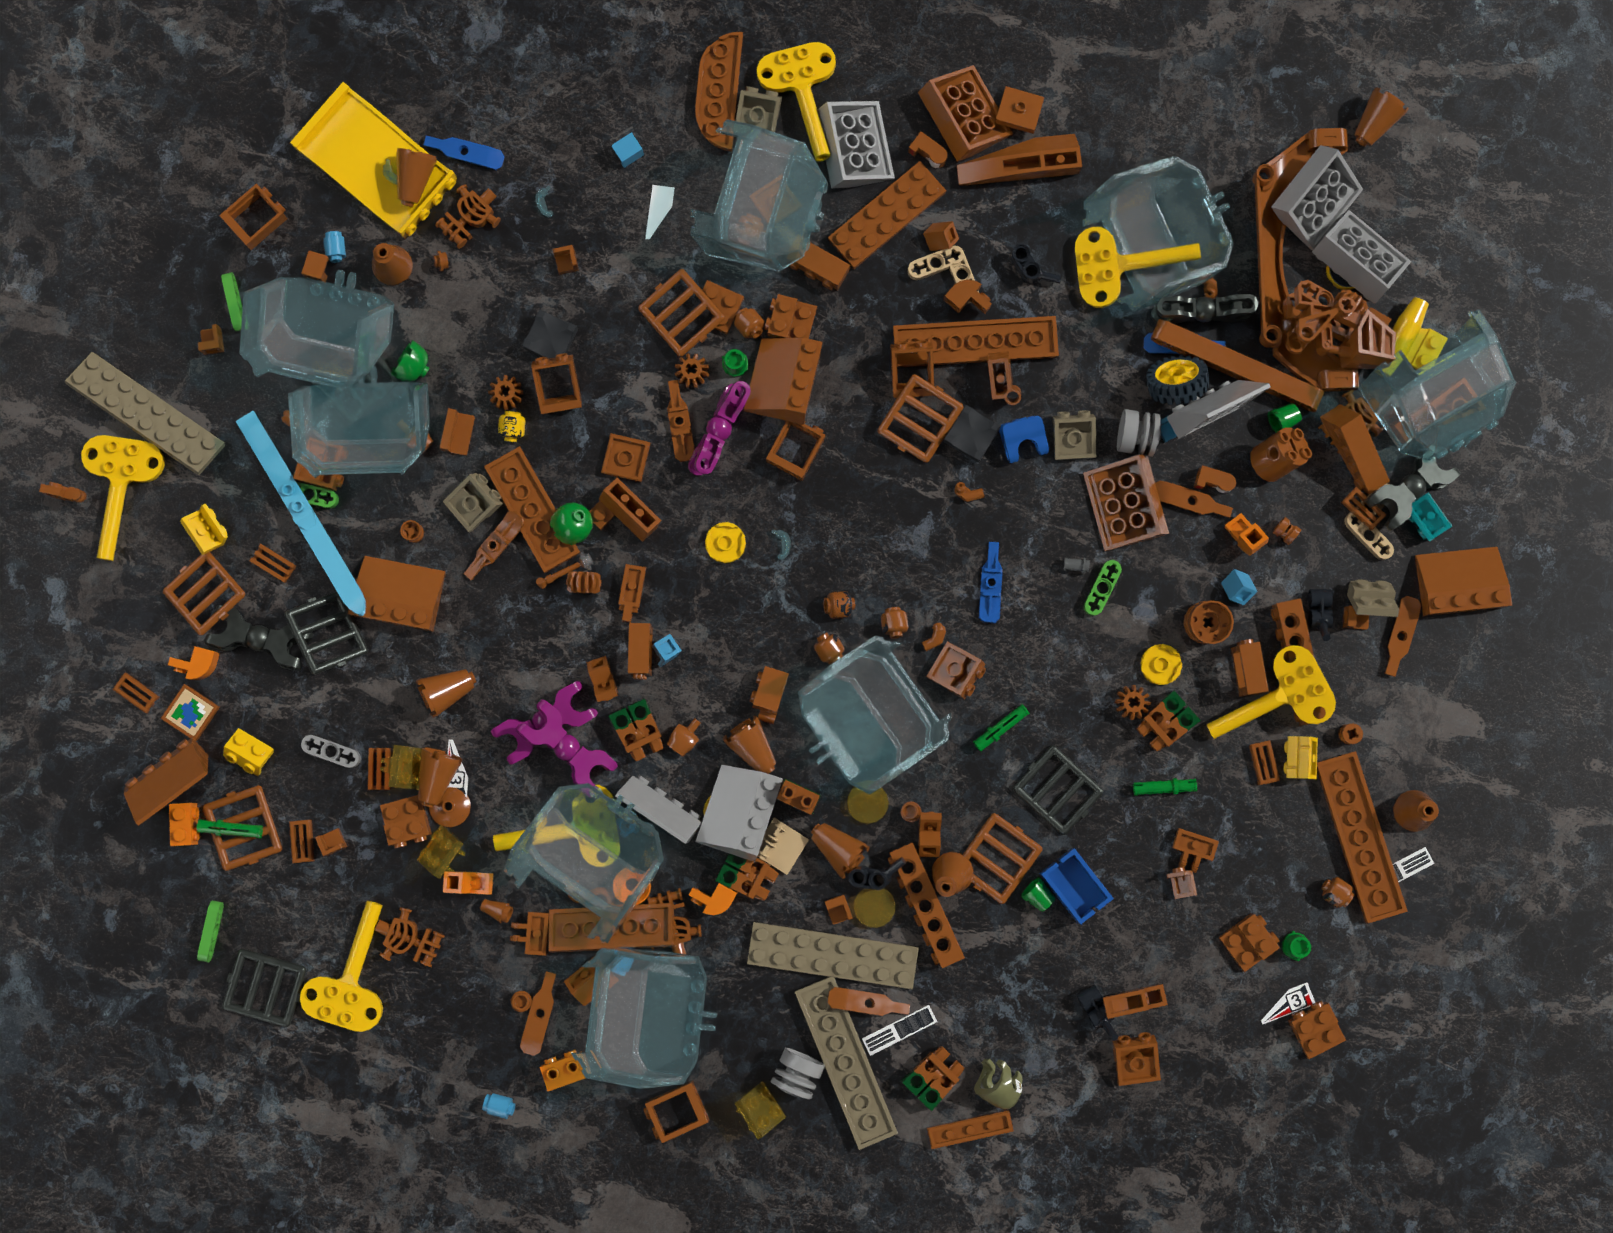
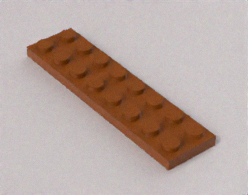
(976, 339)
(1361, 837)

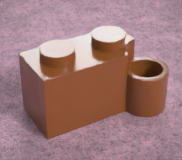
(1001, 377)
(769, 693)

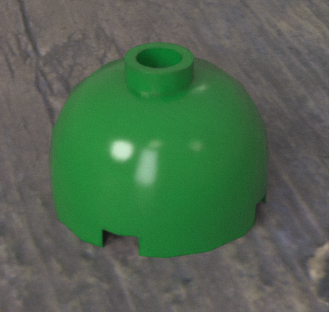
(411, 363)
(571, 523)

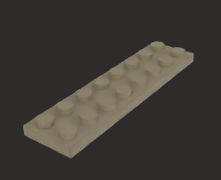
(145, 413)
(833, 955)
(846, 1065)

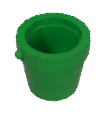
(735, 363)
(1284, 417)
(1038, 894)
(1296, 946)

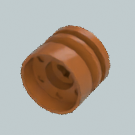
(1220, 622)

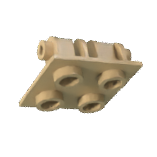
(781, 846)

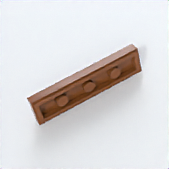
(970, 1129)

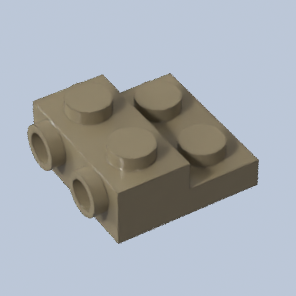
(759, 108)
(1074, 435)
(473, 501)
(1373, 598)

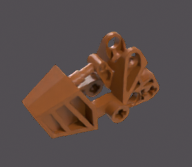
(1361, 346)

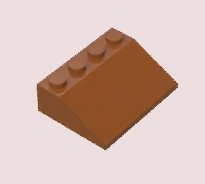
(964, 112)
(784, 378)
(1126, 502)
(1462, 581)
(400, 593)
(166, 779)

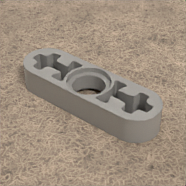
(314, 751)

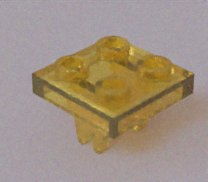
(403, 767)
(440, 852)
(760, 1110)

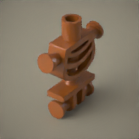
(481, 206)
(1362, 408)
(390, 930)
(691, 931)

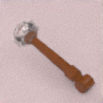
(584, 561)

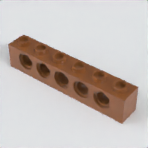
(1299, 630)
(953, 951)

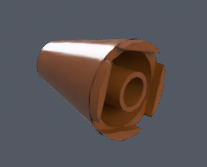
(1378, 117)
(412, 174)
(391, 264)
(445, 689)
(751, 745)
(435, 774)
(1415, 810)
(839, 848)
(952, 873)

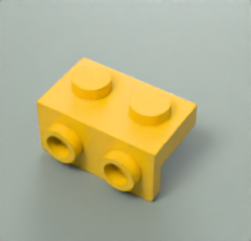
(204, 529)
(247, 752)

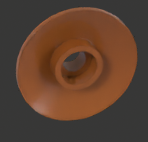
(460, 808)

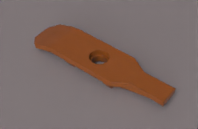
(682, 433)
(1179, 495)
(502, 536)
(1405, 623)
(855, 1001)
(536, 1026)

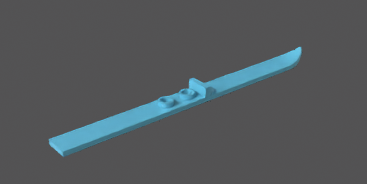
(302, 513)

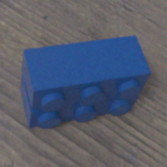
(1076, 886)

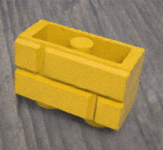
(1301, 757)

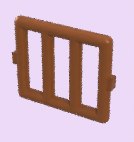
(705, 304)
(905, 397)
(179, 603)
(263, 810)
(1024, 865)

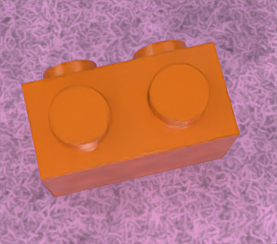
(183, 824)
(561, 1071)

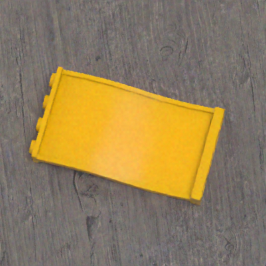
(352, 145)

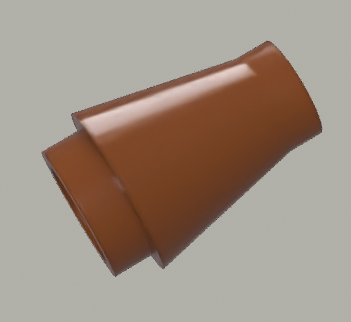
(498, 910)

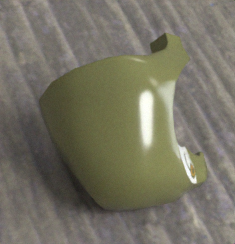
(1005, 1091)

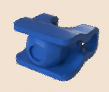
(1020, 429)

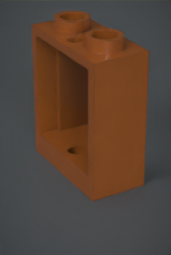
(242, 204)
(903, 347)
(558, 403)
(787, 466)
(640, 650)
(1249, 668)
(695, 1102)

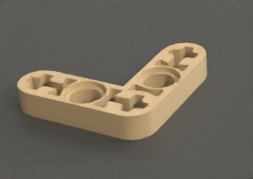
(953, 265)
(1358, 531)

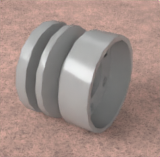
(1136, 432)
(797, 1074)

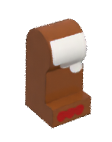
(928, 149)
(1214, 478)

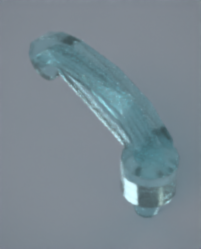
(388, 174)
(540, 201)
(786, 543)

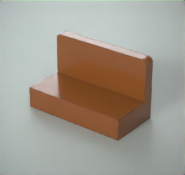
(457, 432)
(581, 984)

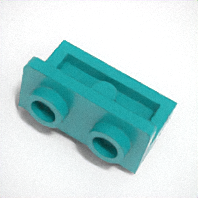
(1429, 517)

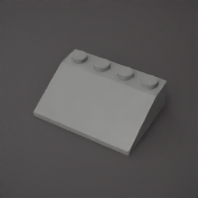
(855, 143)
(1318, 196)
(1361, 257)
(1214, 405)
(659, 809)
(739, 811)

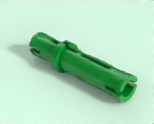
(981, 743)
(1171, 786)
(206, 827)

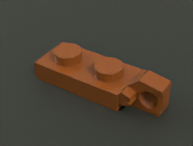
(631, 591)

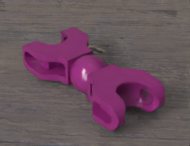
(719, 428)
(562, 704)
(565, 746)

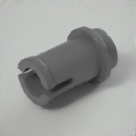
(1076, 565)

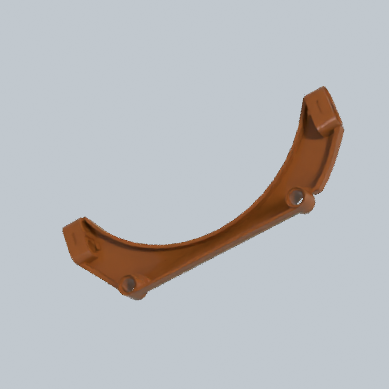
(1317, 370)

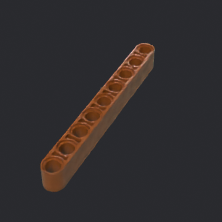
(1237, 365)

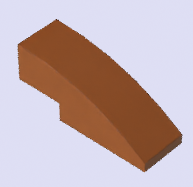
(1135, 1000)

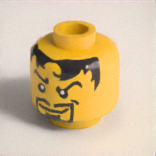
(511, 426)

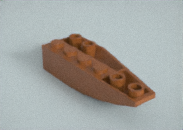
(1026, 160)

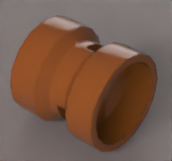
(410, 528)
(1288, 535)

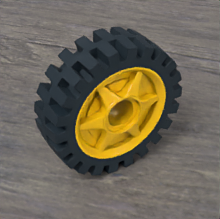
(1178, 379)

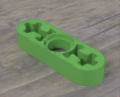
(233, 299)
(324, 492)
(1114, 576)
(210, 931)

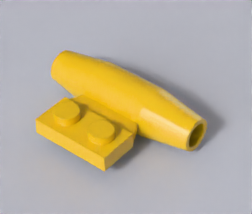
(1417, 343)

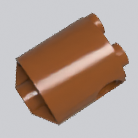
(1280, 454)

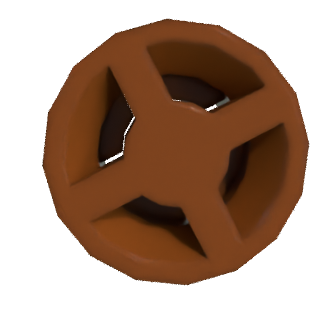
(1345, 733)

